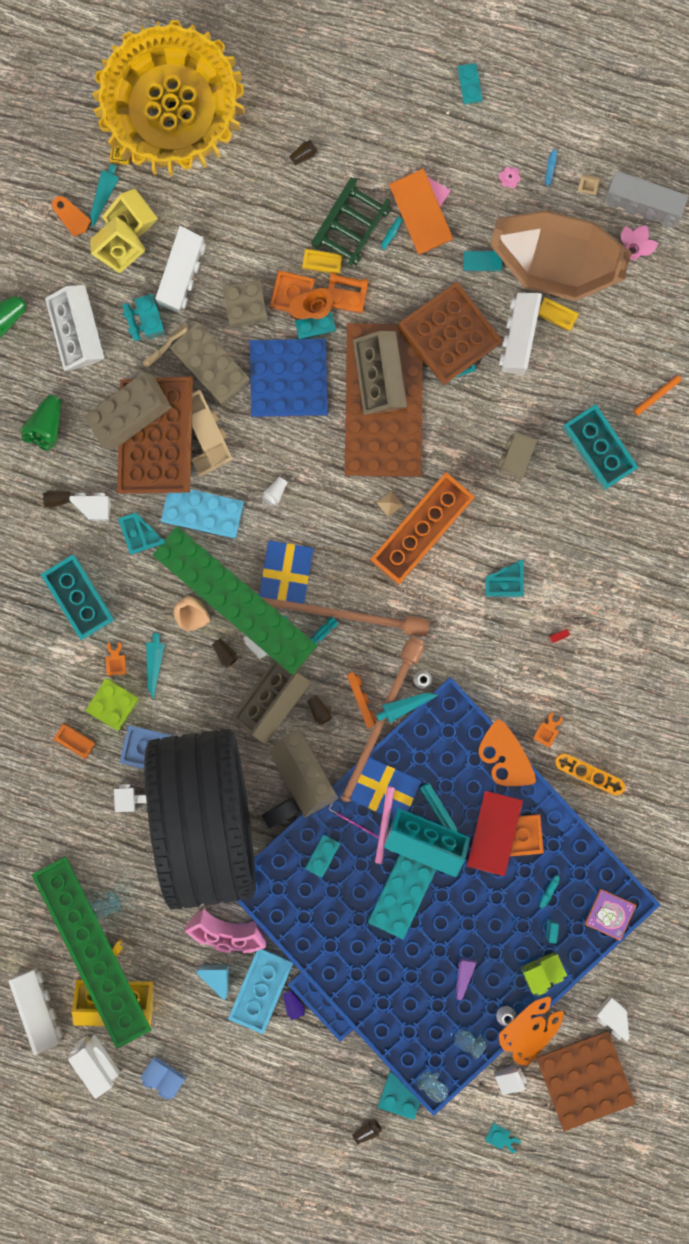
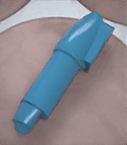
(551, 163)

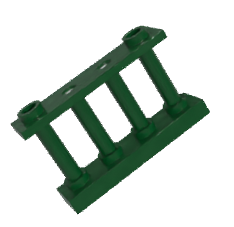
(332, 222)

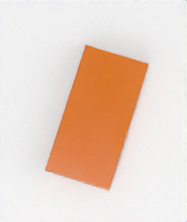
(421, 211)

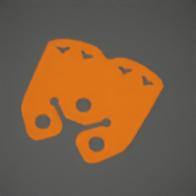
(524, 1038)

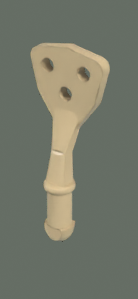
(183, 328)

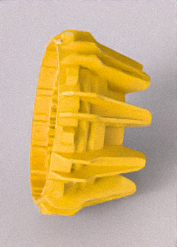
(151, 63)

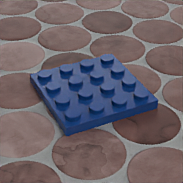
(288, 378)

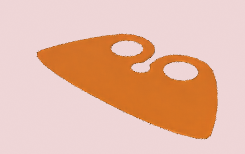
(516, 763)

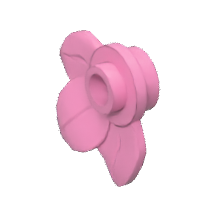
(639, 241)

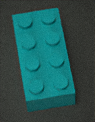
(599, 447)
(78, 597)
(427, 842)
(401, 896)

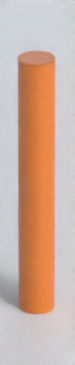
(657, 395)

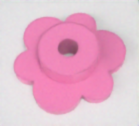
(510, 182)

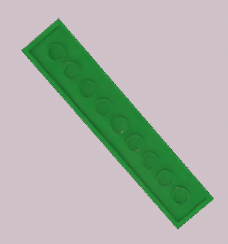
(235, 601)
(91, 952)

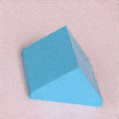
(216, 977)

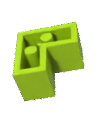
(543, 972)

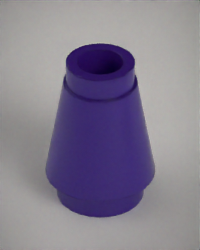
(293, 1006)

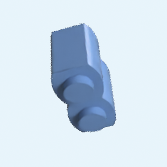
(162, 1078)

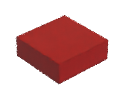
(559, 636)

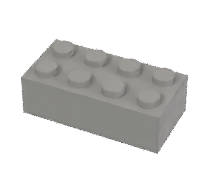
(645, 199)

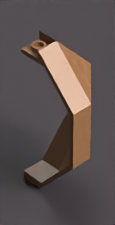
(559, 253)

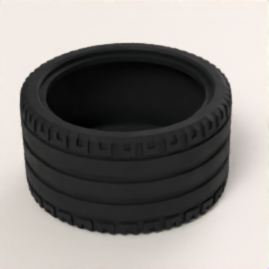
(199, 819)

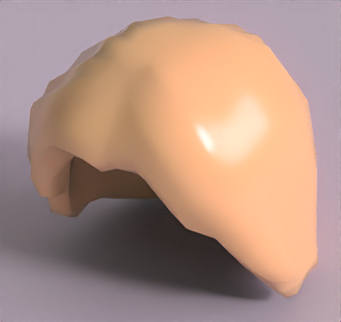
(191, 613)

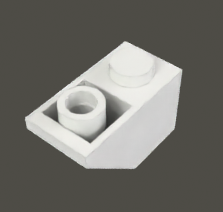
(93, 507)
(614, 1016)
(510, 1079)

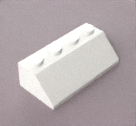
(180, 270)
(74, 327)
(521, 333)
(35, 1010)

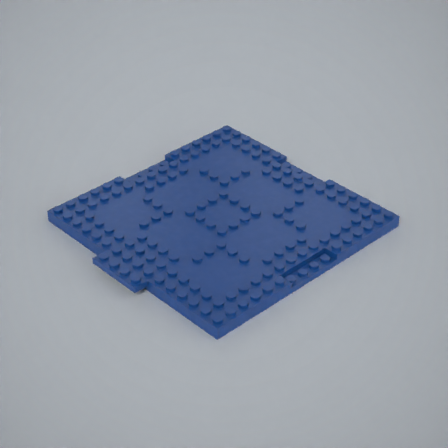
(405, 990)

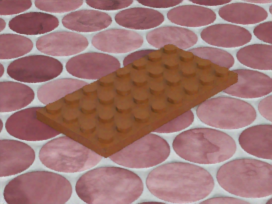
(387, 441)

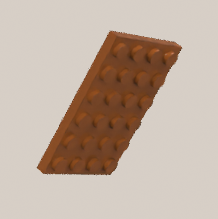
(160, 454)

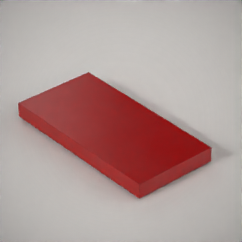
(495, 833)

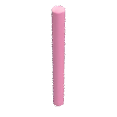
(384, 824)

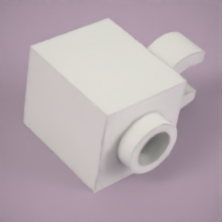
(126, 798)

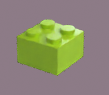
(112, 704)

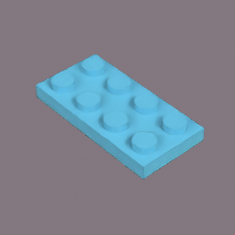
(203, 512)
(260, 990)

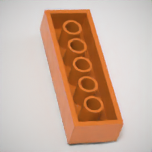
(422, 528)

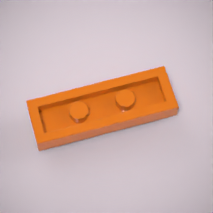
(362, 699)

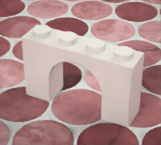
(93, 1065)

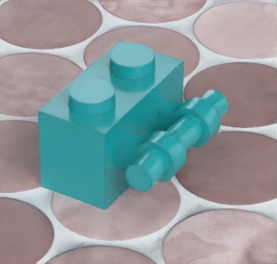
(149, 317)

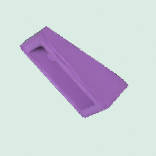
(465, 971)

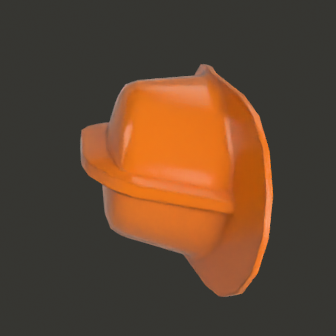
(312, 304)

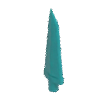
(104, 189)
(154, 656)
(399, 708)

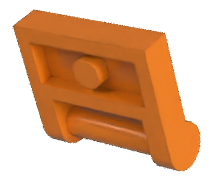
(346, 299)

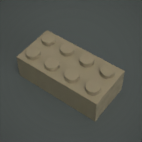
(210, 364)
(128, 411)

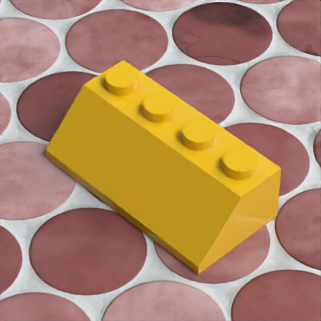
(85, 1012)

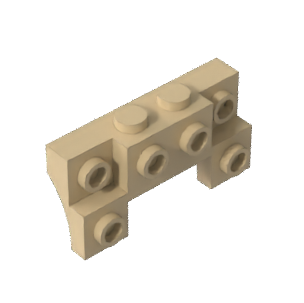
(209, 436)

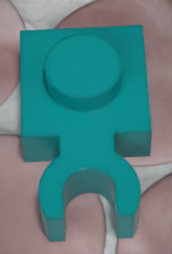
(499, 1136)

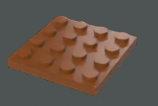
(450, 333)
(585, 1080)

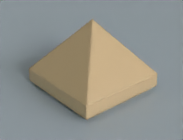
(589, 184)
(389, 504)

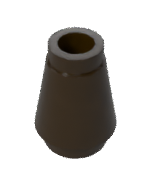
(303, 152)
(55, 498)
(226, 655)
(319, 710)
(367, 1131)

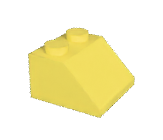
(133, 211)
(116, 245)

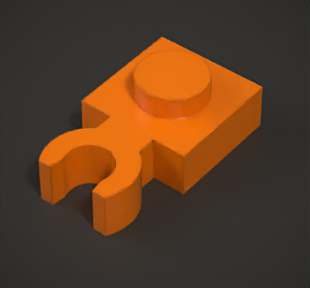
(115, 663)
(546, 733)

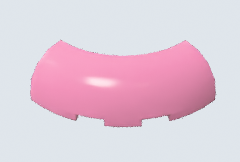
(225, 935)

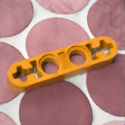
(590, 772)

